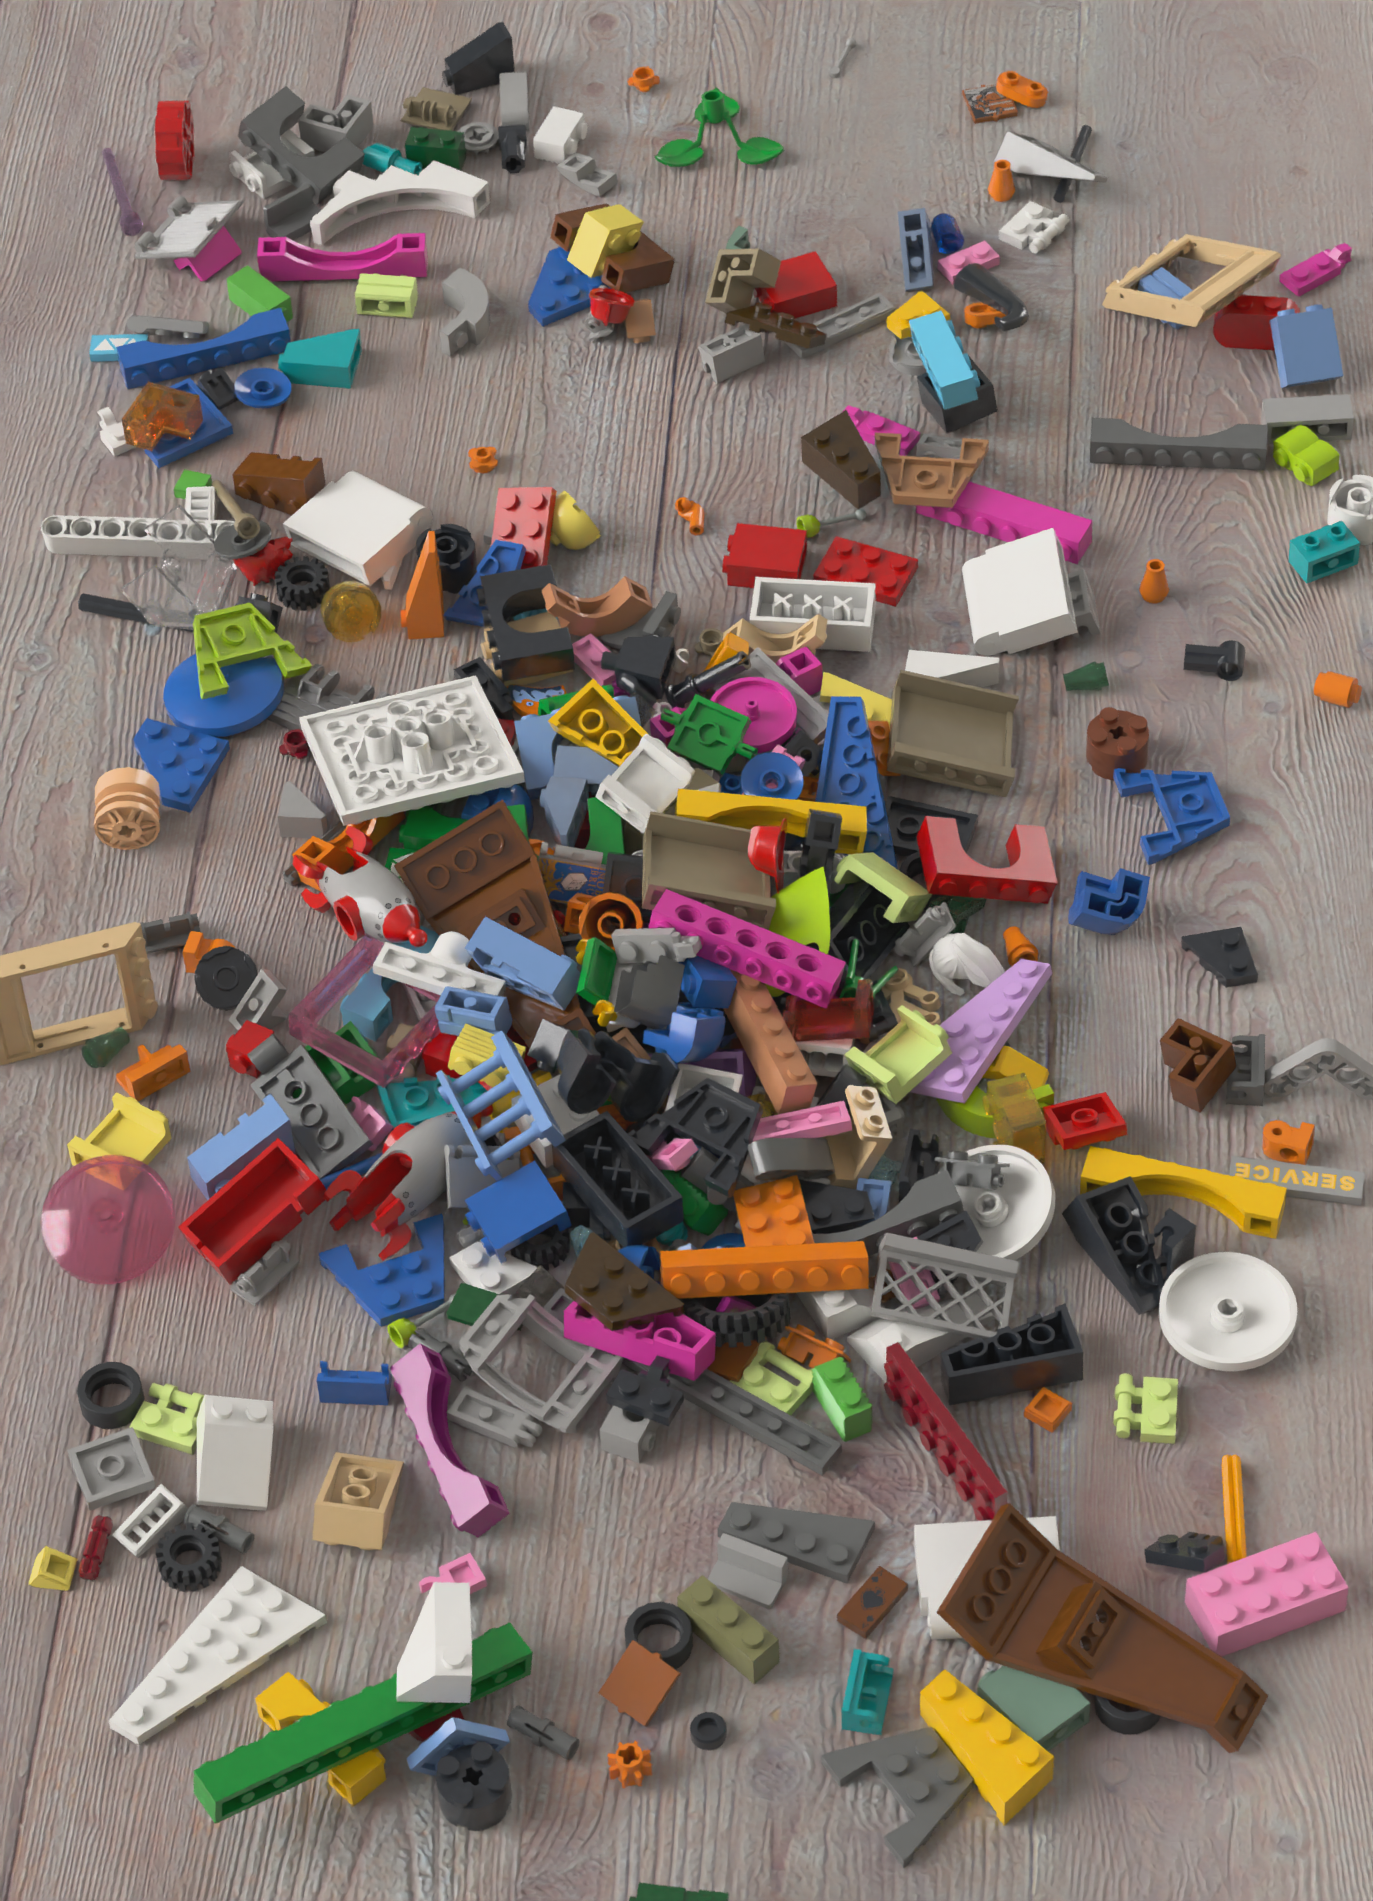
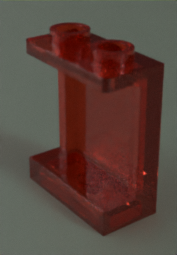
(840, 1020)

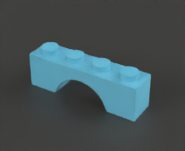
(368, 1004)

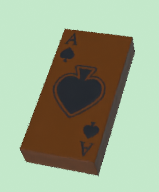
(872, 1602)

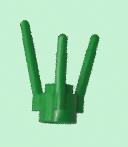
(851, 981)

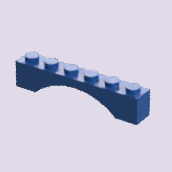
(153, 362)

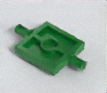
(709, 734)

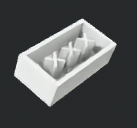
(788, 604)

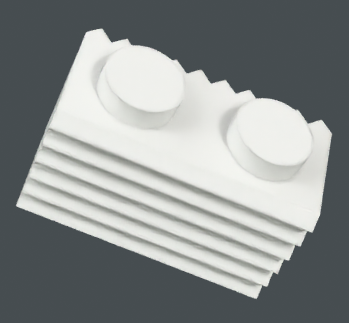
(559, 135)

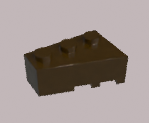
(842, 460)

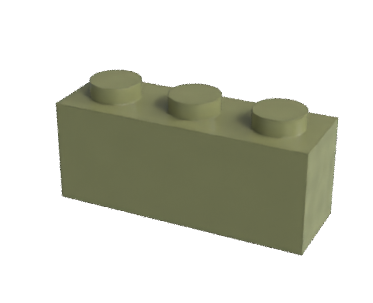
(729, 1629)

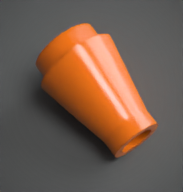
(1002, 183)
(1154, 582)
(1018, 946)

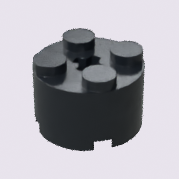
(455, 554)
(474, 1786)

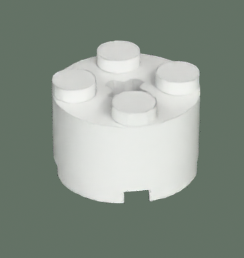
(1353, 504)

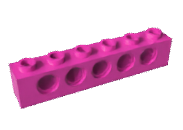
(751, 949)

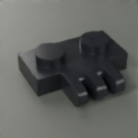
(1188, 1552)

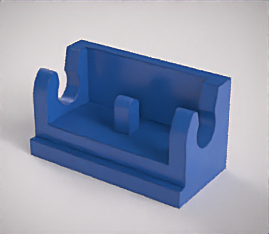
(354, 1386)

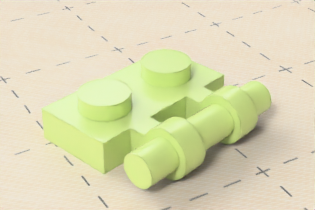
(1158, 1408)
(166, 1426)

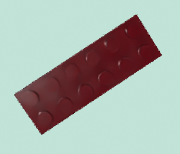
(942, 1435)

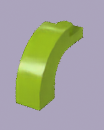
(973, 1117)

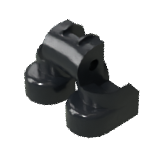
(600, 1066)

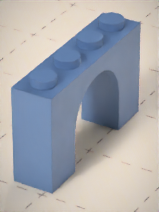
(539, 744)

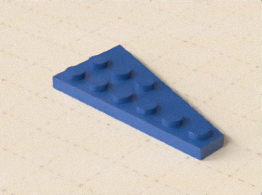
(851, 772)

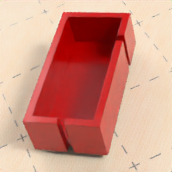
(253, 1211)

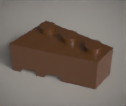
(279, 482)

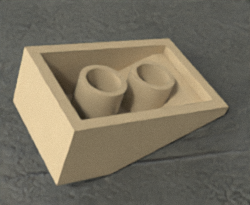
(357, 1501)

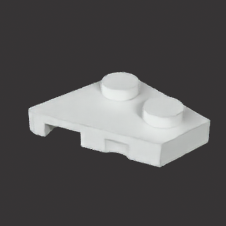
(488, 1273)

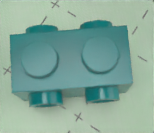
(1324, 552)

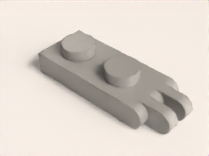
(493, 1419)

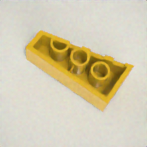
(598, 723)
(993, 1750)

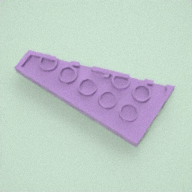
(982, 1029)

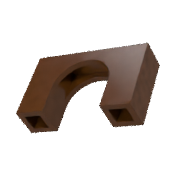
(627, 271)

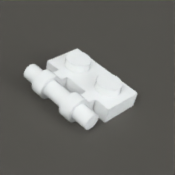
(1028, 225)

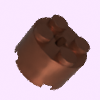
(1117, 741)

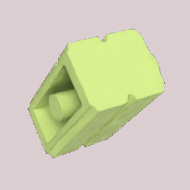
(386, 295)

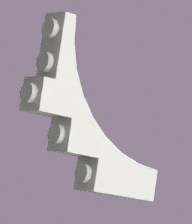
(398, 190)

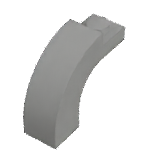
(469, 296)

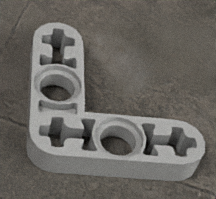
(1322, 1058)

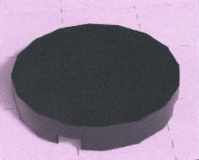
(224, 977)

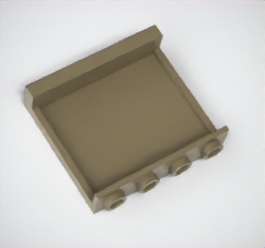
(951, 733)
(706, 865)

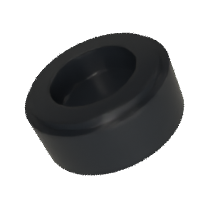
(708, 1731)

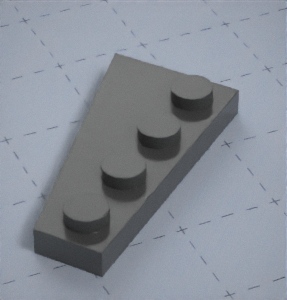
(808, 1539)

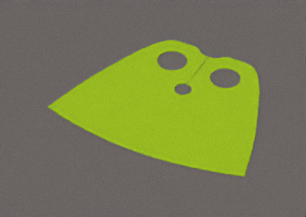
(803, 914)

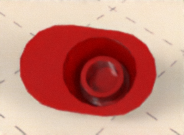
(610, 305)
(767, 850)

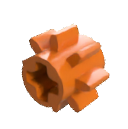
(629, 1764)

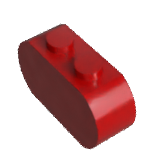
(1247, 321)

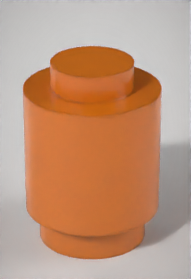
(1337, 689)

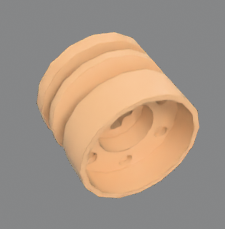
(127, 808)

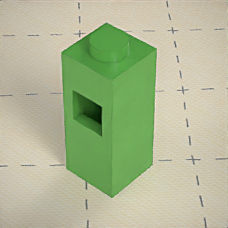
(257, 294)

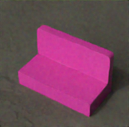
(213, 256)

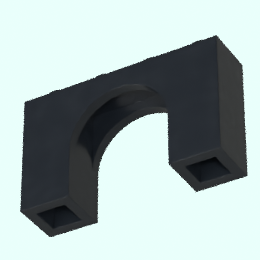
(518, 652)

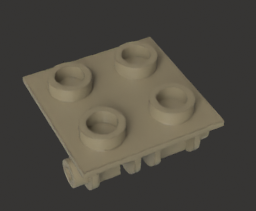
(435, 109)

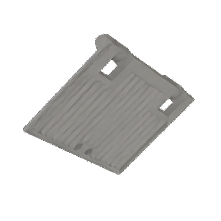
(186, 233)

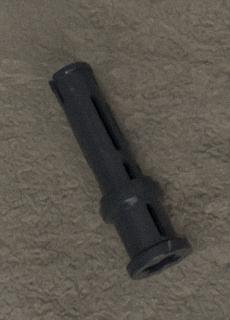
(697, 684)

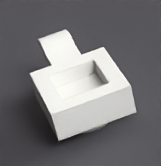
(113, 433)

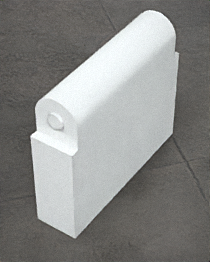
(358, 526)
(1019, 595)
(941, 1556)

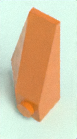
(425, 596)

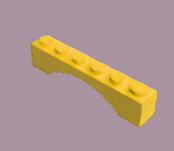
(752, 811)
(1248, 1203)

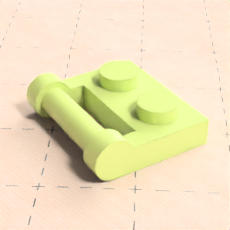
(770, 1386)

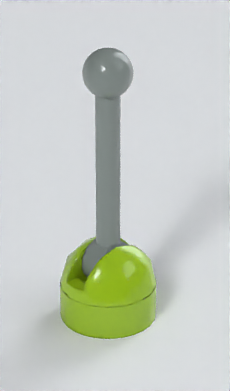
(813, 525)
(403, 1328)

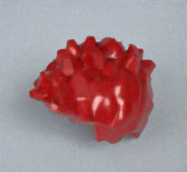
(265, 563)

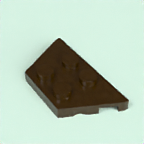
(616, 1288)

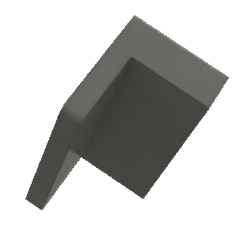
(291, 214)

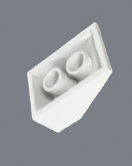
(234, 1452)

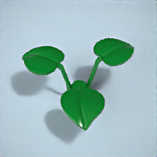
(714, 109)

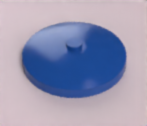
(252, 696)

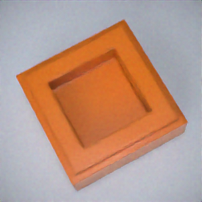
(1047, 1409)

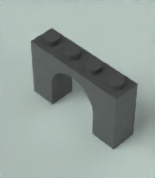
(262, 133)

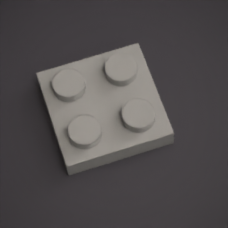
(111, 1468)

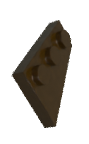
(765, 320)

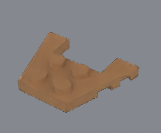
(928, 479)

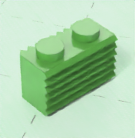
(842, 1399)

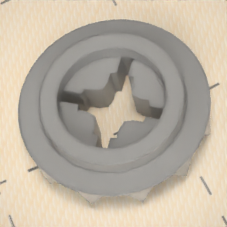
(482, 131)

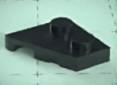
(1224, 955)

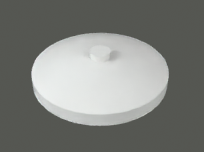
(1018, 1212)
(1228, 1311)

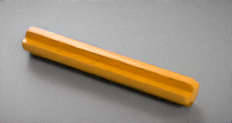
(1233, 1508)

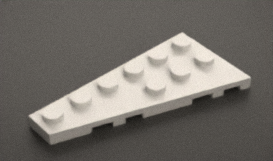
(221, 1646)

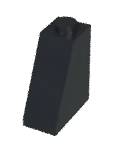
(480, 61)

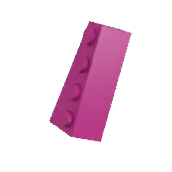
(677, 1338)

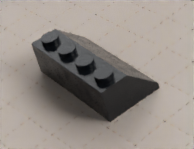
(860, 917)

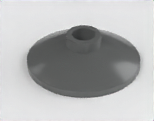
(232, 546)

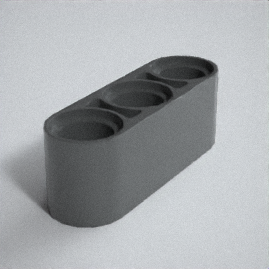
(790, 1157)

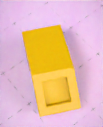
(1012, 1062)

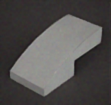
(584, 173)

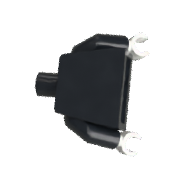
(646, 666)

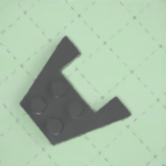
(919, 1775)

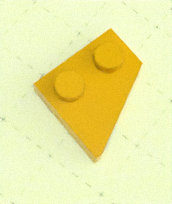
(916, 307)

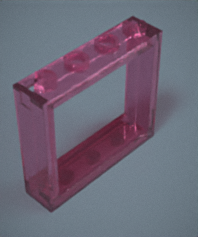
(325, 995)

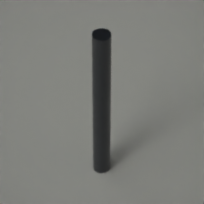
(1076, 153)

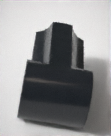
(512, 147)
(1224, 660)

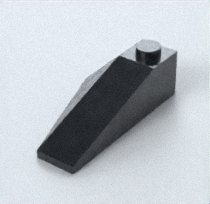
(1116, 1236)

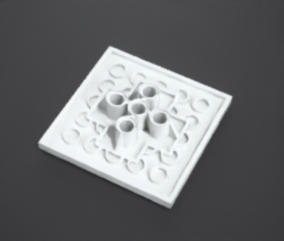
(411, 750)

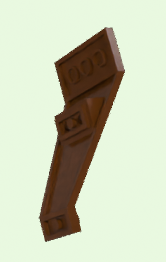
(491, 873)
(1033, 1606)

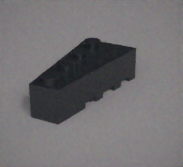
(1014, 1360)

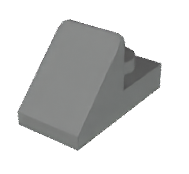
(261, 1002)

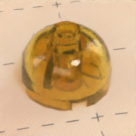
(350, 611)

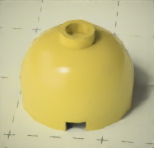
(572, 525)

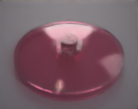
(108, 1219)

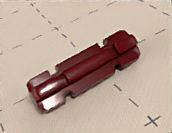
(95, 1547)

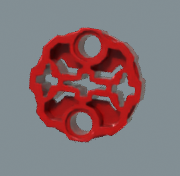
(174, 140)

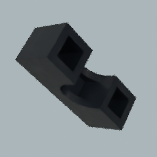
(820, 843)

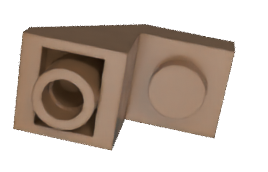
(640, 321)

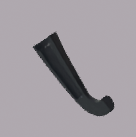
(985, 287)

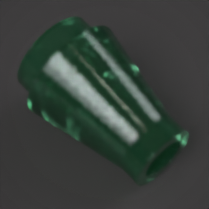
(1087, 677)
(103, 1048)

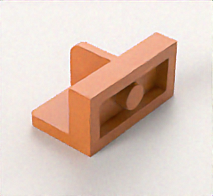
(154, 1070)

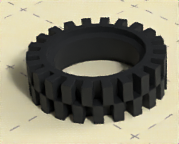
(765, 1320)

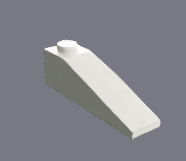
(917, 1341)
(440, 1649)

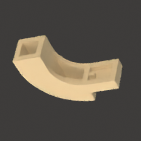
(779, 645)

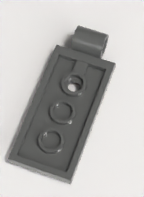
(320, 1121)

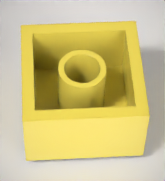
(604, 234)

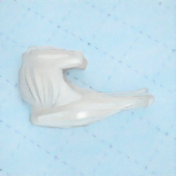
(963, 958)

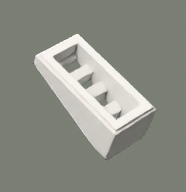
(201, 498)
(142, 1514)

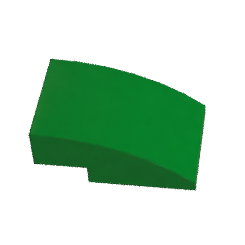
(344, 1080)

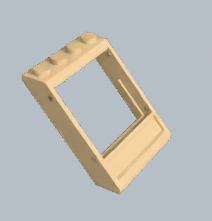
(1243, 270)
(127, 945)

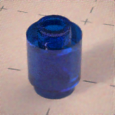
(947, 233)

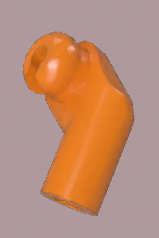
(691, 512)

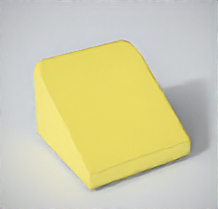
(53, 1570)

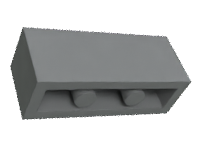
(1326, 416)

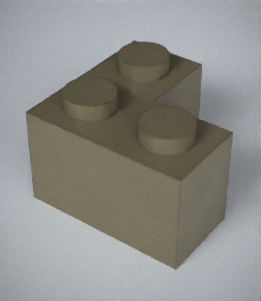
(737, 275)

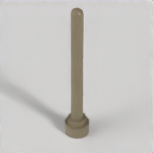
(245, 523)

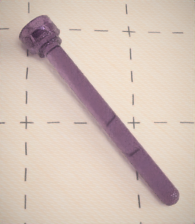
(129, 221)

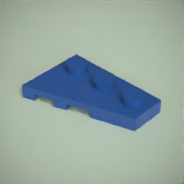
(500, 558)

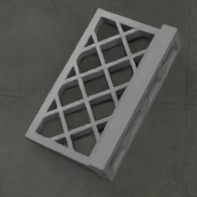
(943, 1260)

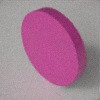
(767, 706)

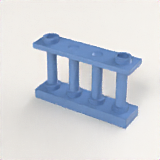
(530, 1103)

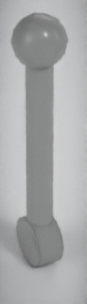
(835, 71)

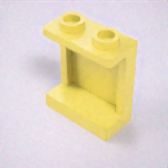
(125, 1131)

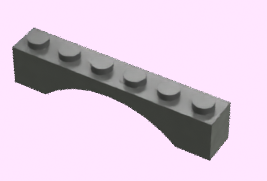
(1235, 448)
(922, 1209)

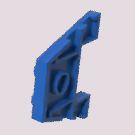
(1187, 803)
(399, 1285)

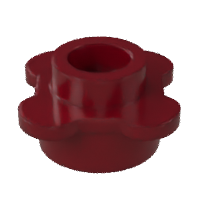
(294, 744)

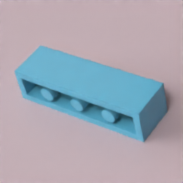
(944, 359)

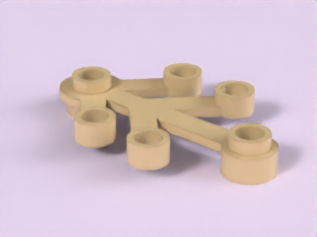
(901, 985)

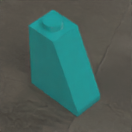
(323, 360)

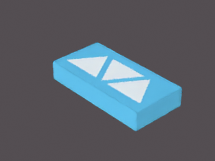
(104, 346)

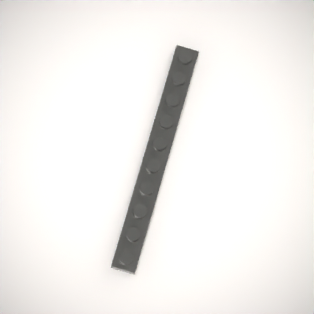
(741, 1409)

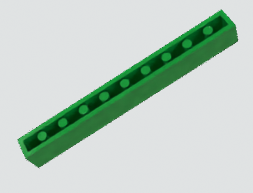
(346, 1731)

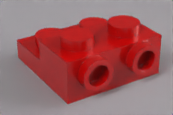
(1084, 1121)

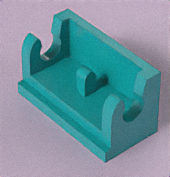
(867, 1693)

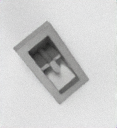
(299, 816)

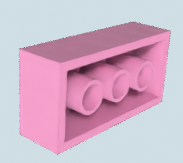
(1266, 1594)

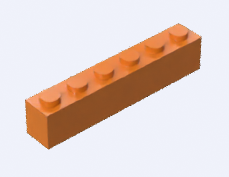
(765, 1269)

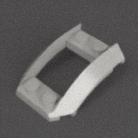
(577, 1391)

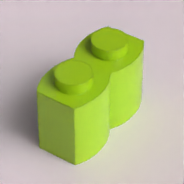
(1305, 455)

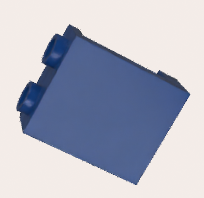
(515, 1210)

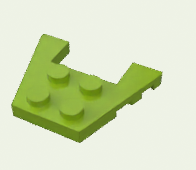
(236, 637)

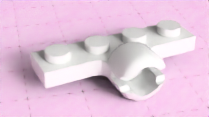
(439, 968)

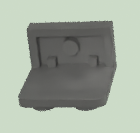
(656, 621)

